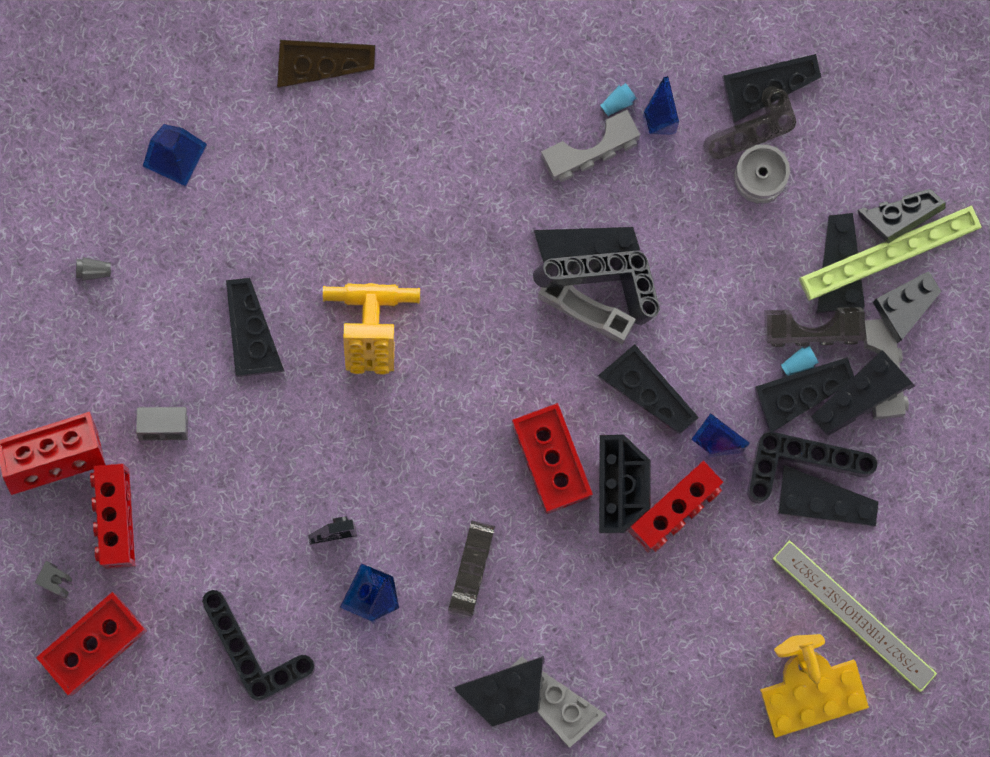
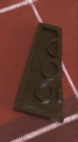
(316, 61)

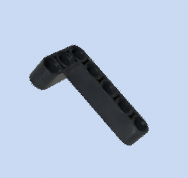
(622, 270)
(804, 457)
(247, 653)

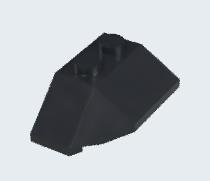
(622, 484)

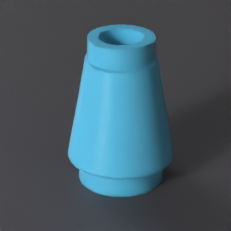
(618, 100)
(800, 361)

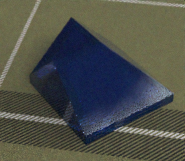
(661, 110)
(174, 153)
(719, 438)
(371, 594)

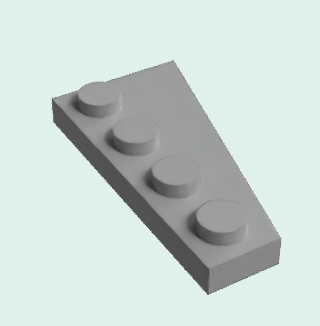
(564, 710)

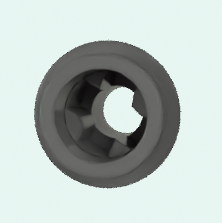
(92, 269)

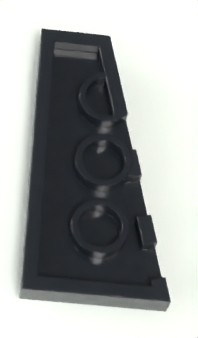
(746, 87)
(585, 241)
(839, 245)
(251, 337)
(644, 385)
(870, 387)
(795, 394)
(818, 499)

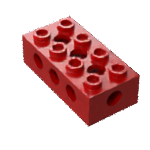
(561, 444)
(50, 453)
(701, 478)
(103, 479)
(75, 641)

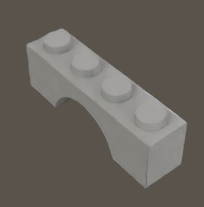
(564, 160)
(597, 316)
(878, 339)

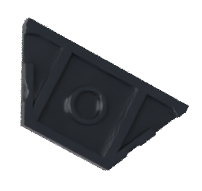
(506, 693)

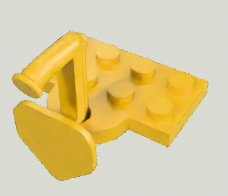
(813, 693)

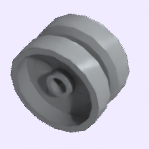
(757, 187)

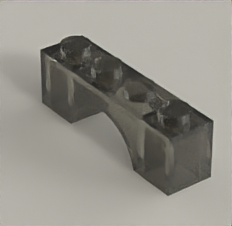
(844, 326)

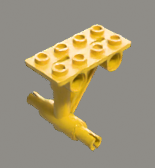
(370, 344)

